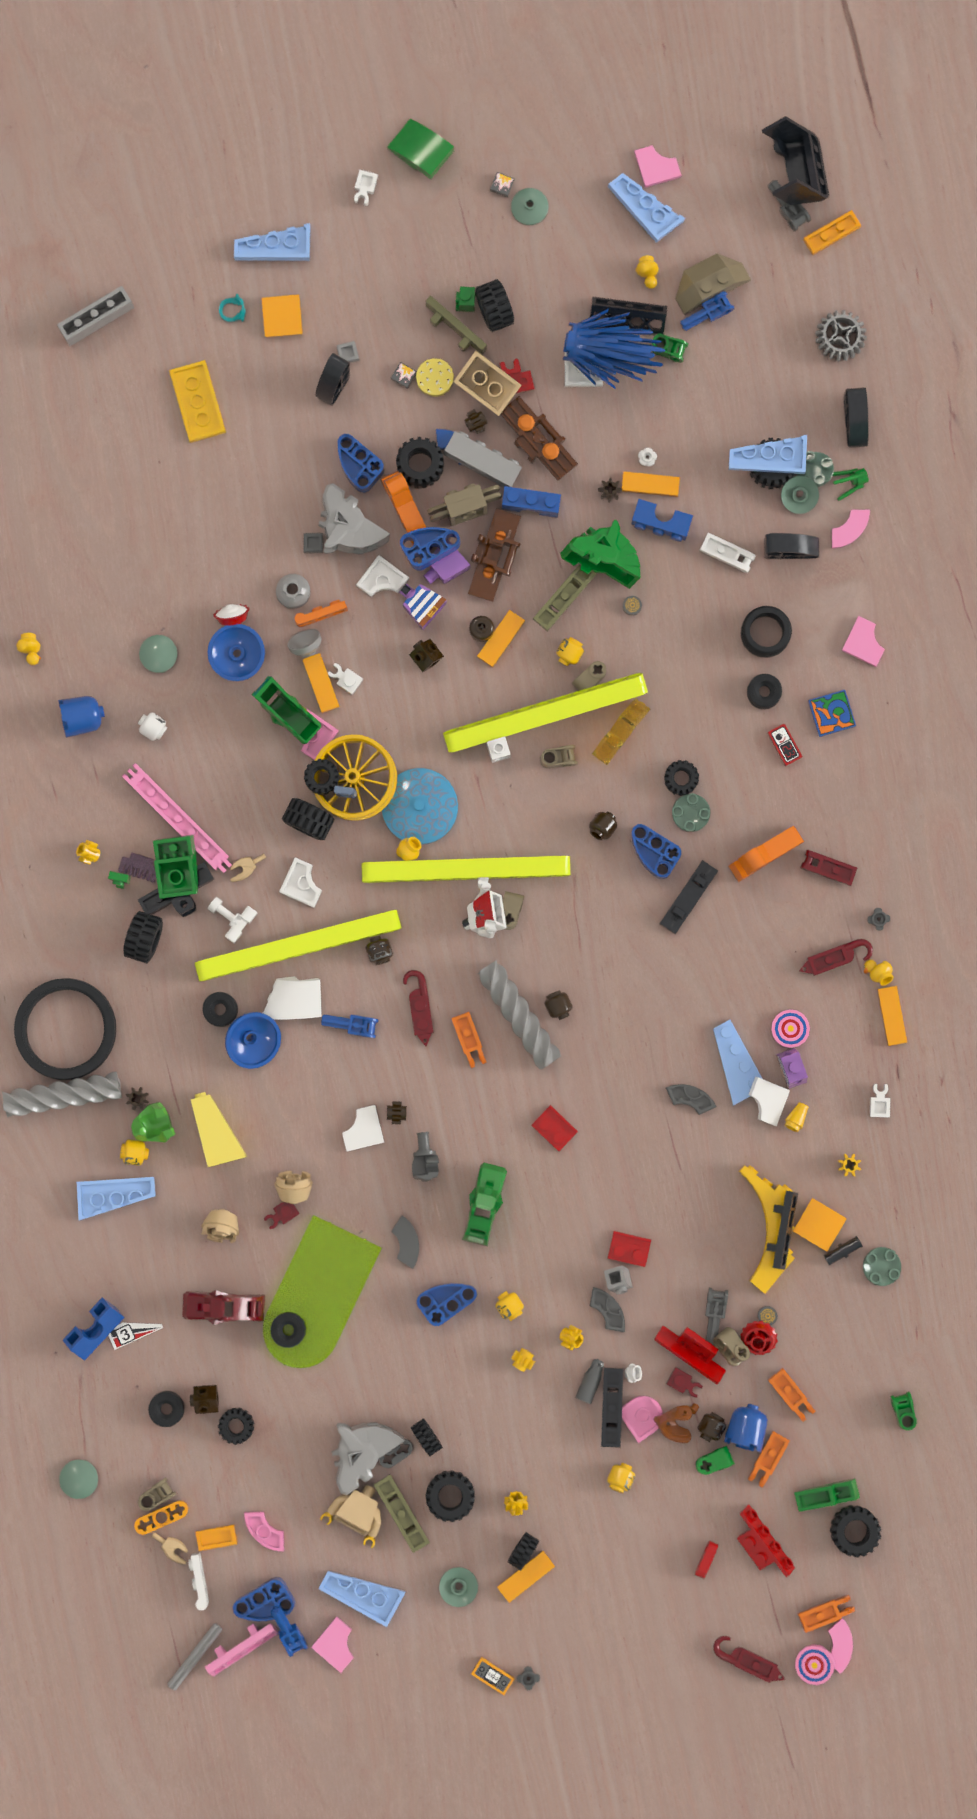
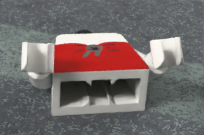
(485, 912)

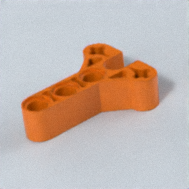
(400, 496)
(765, 853)

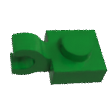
(119, 879)

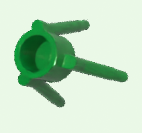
(857, 478)

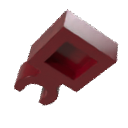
(284, 1212)
(681, 1381)

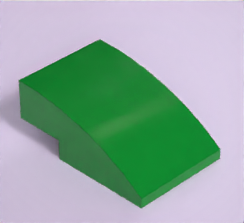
(421, 148)
(176, 866)

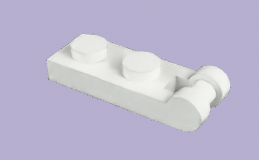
(727, 552)
(199, 1582)

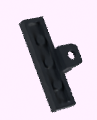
(152, 903)

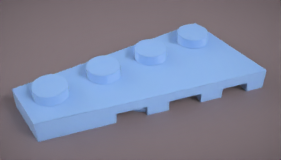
(645, 208)
(275, 246)
(777, 456)
(736, 1062)
(107, 1195)
(368, 1598)

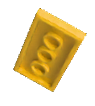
(197, 401)

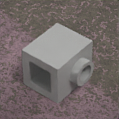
(618, 1279)

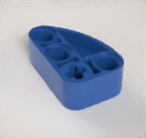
(359, 469)
(424, 541)
(654, 857)
(440, 1296)
(262, 1610)

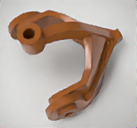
(673, 1430)

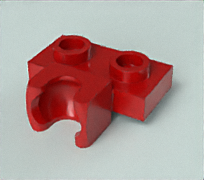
(522, 378)

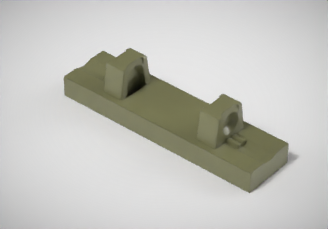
(444, 315)
(563, 598)
(401, 1513)

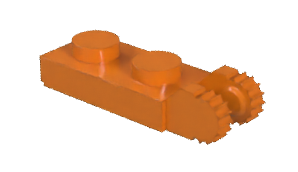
(468, 1037)
(790, 1392)
(769, 1457)
(824, 1614)

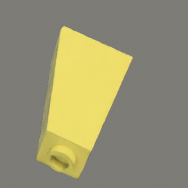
(215, 1133)

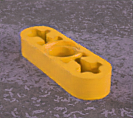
(150, 1528)

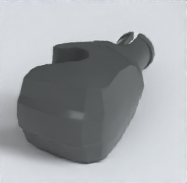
(425, 1160)

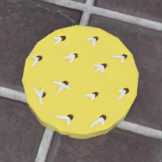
(434, 377)

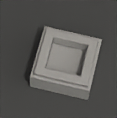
(348, 351)

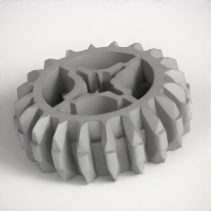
(835, 321)

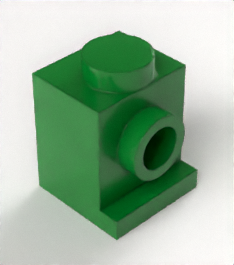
(465, 299)

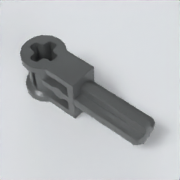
(794, 214)
(715, 1310)

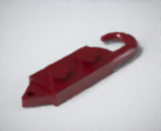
(835, 957)
(420, 1007)
(749, 1662)

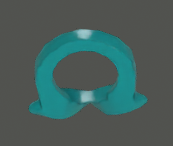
(235, 300)

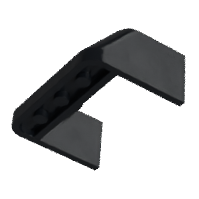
(802, 160)

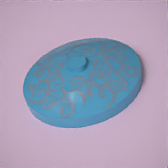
(421, 806)

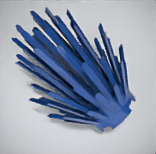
(609, 348)

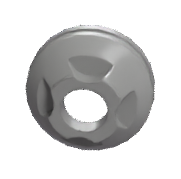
(296, 600)
(305, 642)

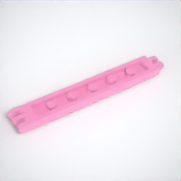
(177, 817)

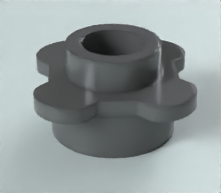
(873, 919)
(521, 1678)

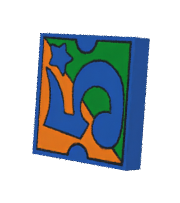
(832, 713)

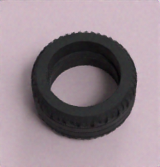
(776, 614)

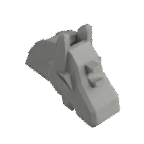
(352, 531)
(369, 1444)

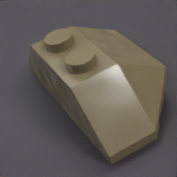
(709, 279)

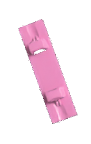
(228, 1658)

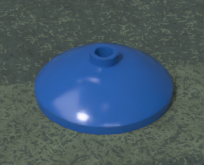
(222, 649)
(261, 1046)

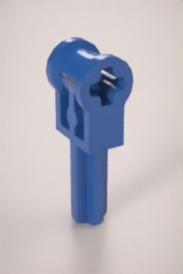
(712, 309)
(355, 1024)
(289, 1634)

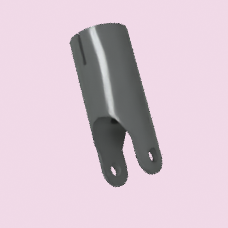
(590, 1382)

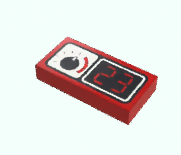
(785, 744)

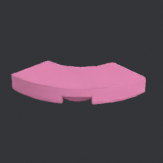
(851, 529)
(263, 1532)
(842, 1644)

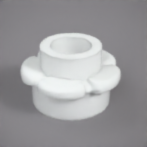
(652, 457)
(633, 1373)

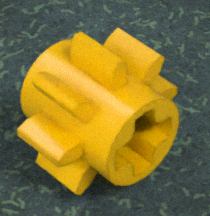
(88, 852)
(844, 1162)
(571, 1337)
(523, 1359)
(516, 1503)

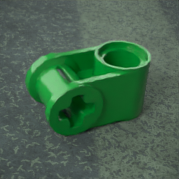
(670, 346)
(904, 1409)
(718, 1459)

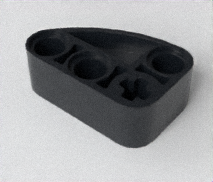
(333, 379)
(856, 417)
(790, 546)

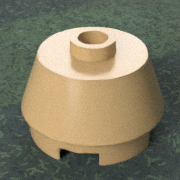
(293, 1187)
(220, 1226)

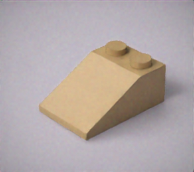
(487, 383)

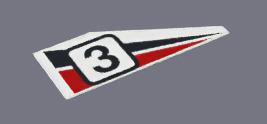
(129, 1332)

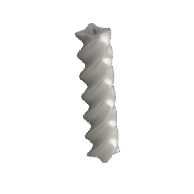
(516, 1010)
(60, 1095)

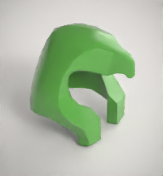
(153, 1124)

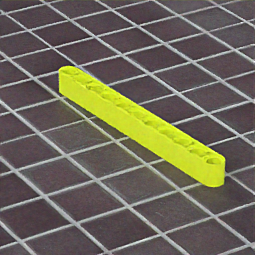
(545, 712)
(465, 869)
(298, 945)

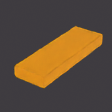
(832, 232)
(650, 484)
(501, 638)
(321, 683)
(892, 1015)
(523, 1579)

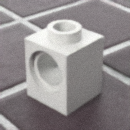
(498, 749)

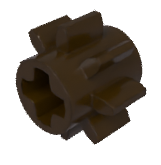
(475, 421)
(610, 483)
(132, 1096)
(396, 1112)

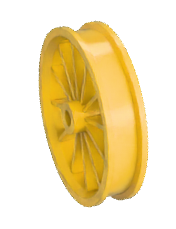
(356, 778)

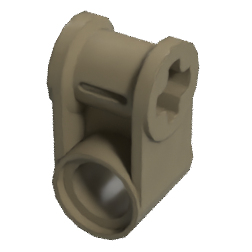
(588, 678)
(560, 757)
(512, 907)
(730, 1346)
(157, 1494)

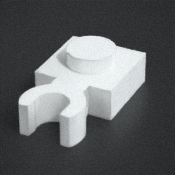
(365, 184)
(347, 680)
(880, 1105)

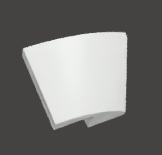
(294, 999)

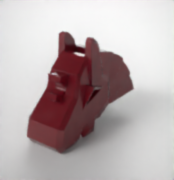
(211, 1306)

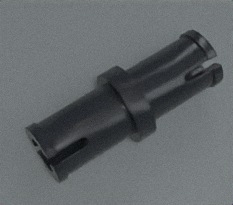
(843, 1250)

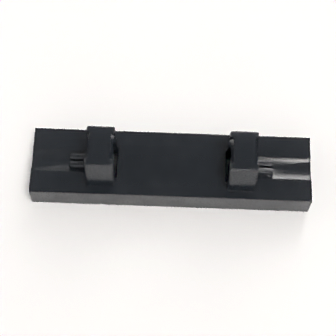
(688, 897)
(782, 1247)
(612, 1407)

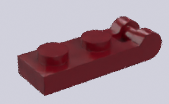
(829, 868)

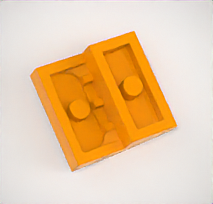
(282, 315)
(819, 1225)

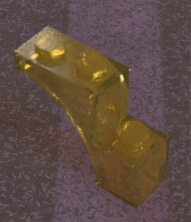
(620, 731)

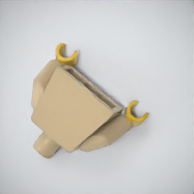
(357, 1512)

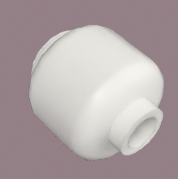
(152, 726)

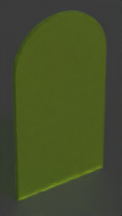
(321, 1289)

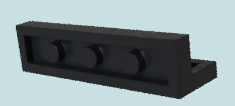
(636, 309)

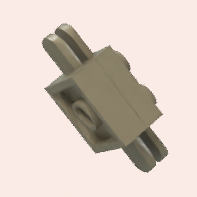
(465, 504)

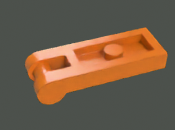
(320, 613)

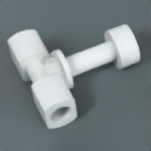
(237, 921)

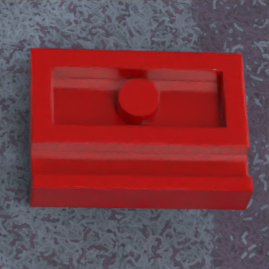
(554, 1128)
(629, 1249)

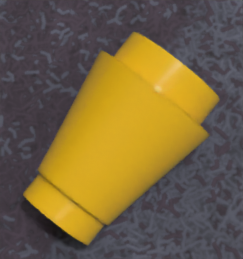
(797, 1117)

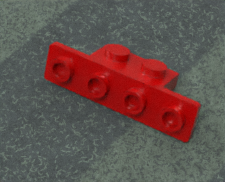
(693, 1351)
(761, 1544)

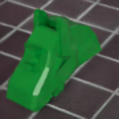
(605, 552)
(287, 711)
(484, 1196)

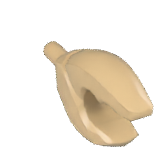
(248, 867)
(169, 1546)

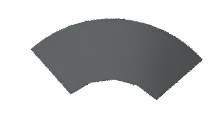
(690, 1096)
(408, 1242)
(609, 1309)

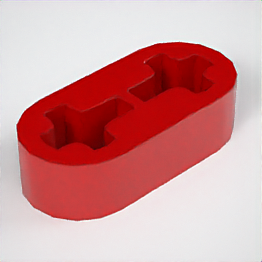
(706, 1559)

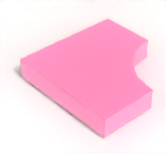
(656, 168)
(862, 642)
(320, 739)
(333, 1645)

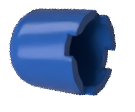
(80, 715)
(747, 1428)

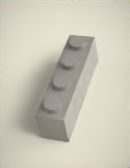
(95, 316)
(482, 460)

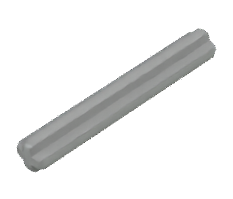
(194, 1657)

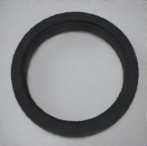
(27, 1006)

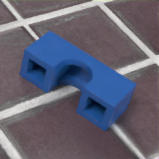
(523, 499)
(645, 518)
(86, 1341)

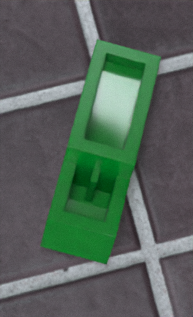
(827, 1495)

